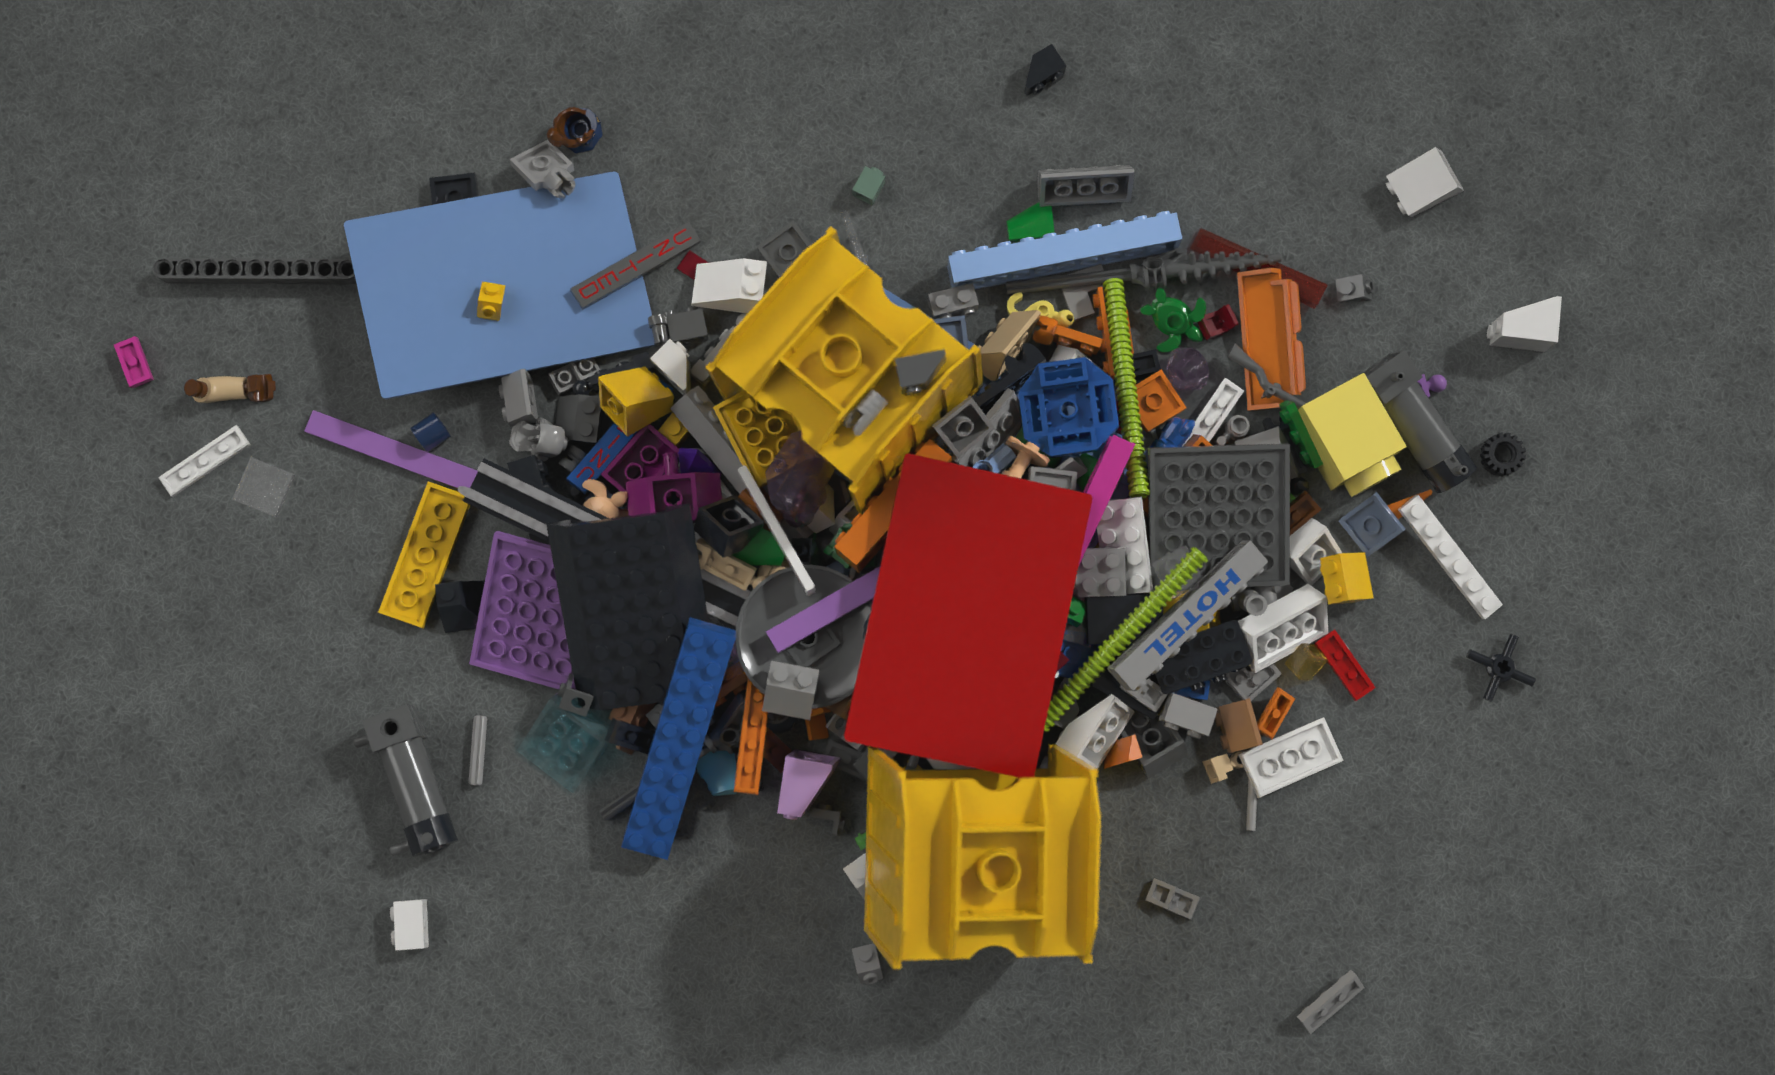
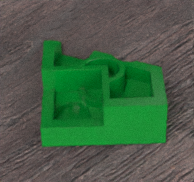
(1030, 223)
(762, 550)

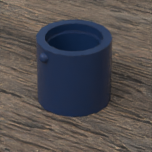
(430, 432)

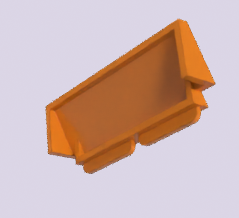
(1269, 331)

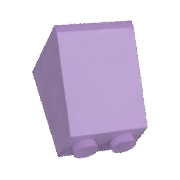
(803, 780)

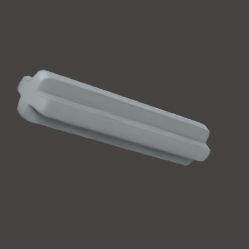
(477, 750)

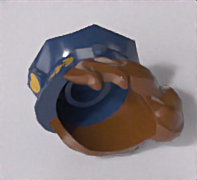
(575, 129)

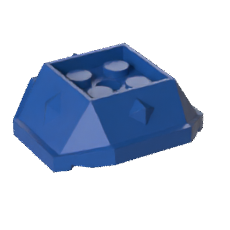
(1065, 384)

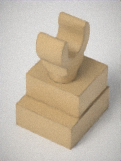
(1220, 765)

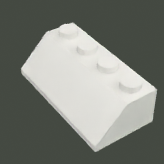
(1285, 625)

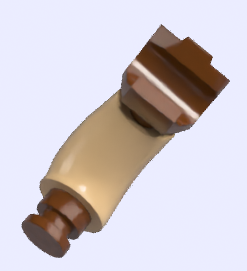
(222, 388)

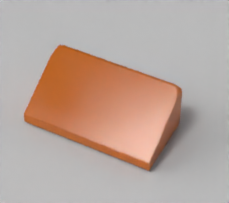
(1274, 713)
(1123, 751)

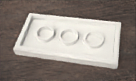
(1290, 757)

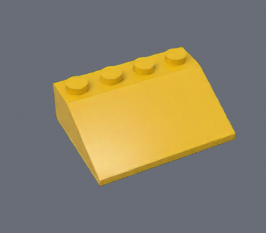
(755, 432)

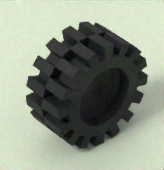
(1512, 444)

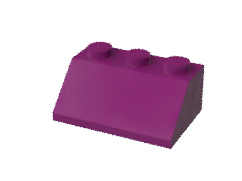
(639, 458)

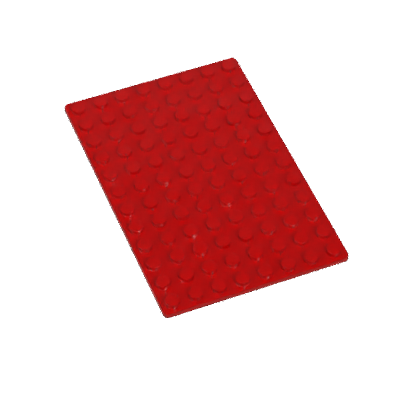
(968, 617)

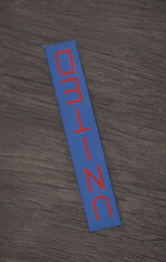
(601, 455)

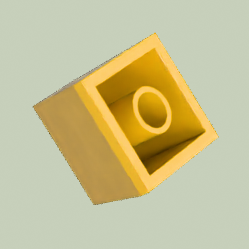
(634, 398)

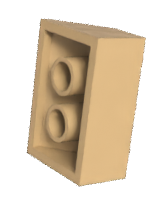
(1006, 341)

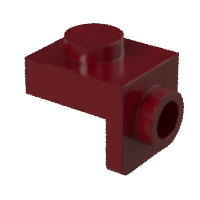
(1218, 322)

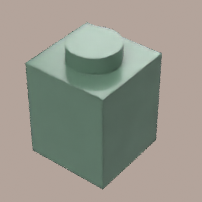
(869, 185)

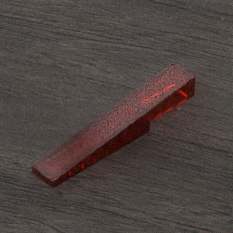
(1309, 288)

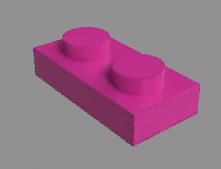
(133, 362)

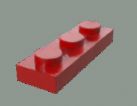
(1345, 665)

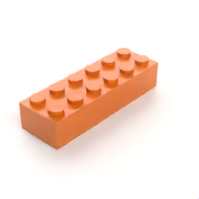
(871, 529)

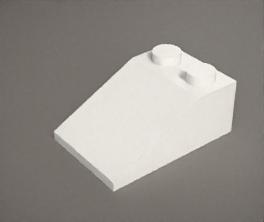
(729, 285)
(1096, 731)

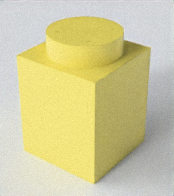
(1353, 436)

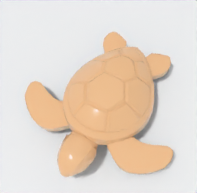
(601, 503)

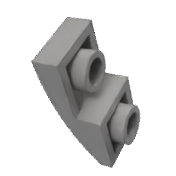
(566, 376)

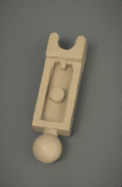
(728, 568)

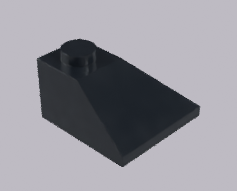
(459, 604)

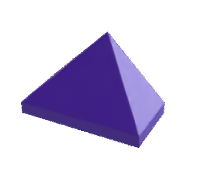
(695, 461)

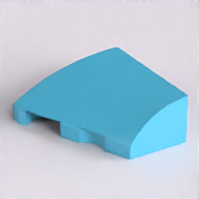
(718, 771)

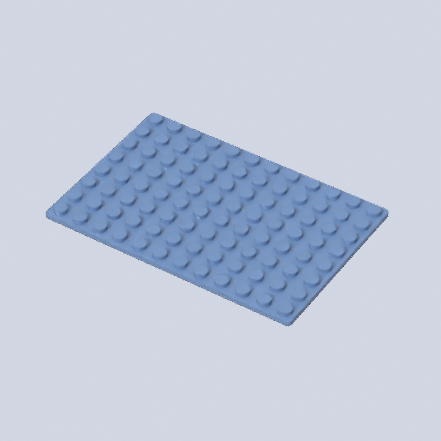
(425, 273)

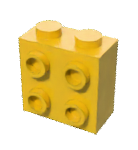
(1346, 578)

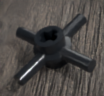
(1494, 671)

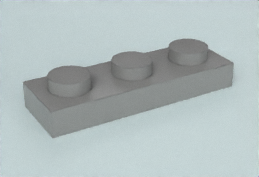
(1330, 1001)

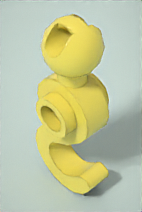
(1044, 307)

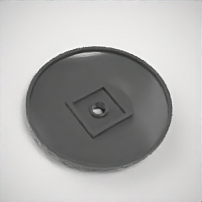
(835, 647)

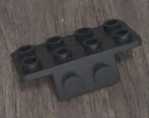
(1205, 658)

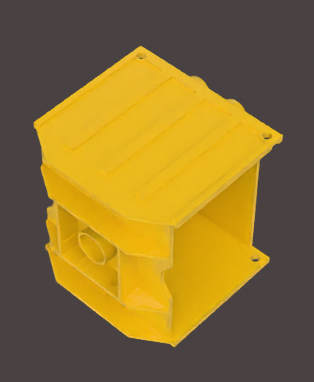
(824, 344)
(982, 860)

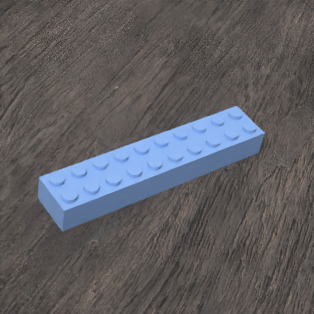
(1066, 251)

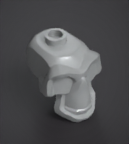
(541, 440)

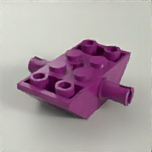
(653, 492)

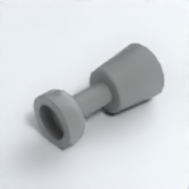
(1252, 602)

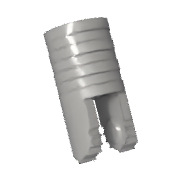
(865, 412)

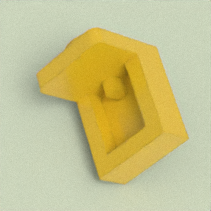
(490, 301)

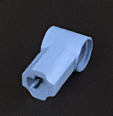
(997, 460)

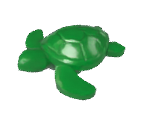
(1175, 319)

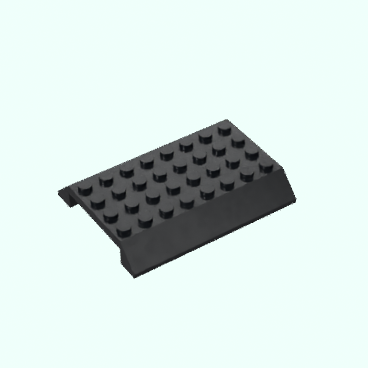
(627, 601)

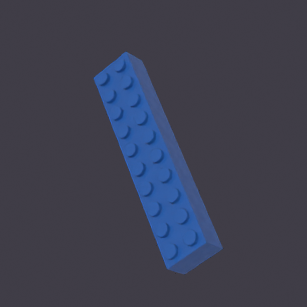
(678, 738)

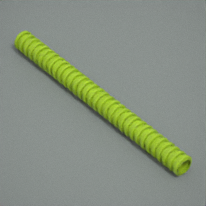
(1126, 386)
(1124, 634)

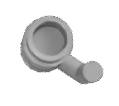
(1235, 429)

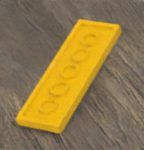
(425, 555)

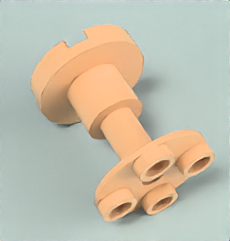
(1025, 455)

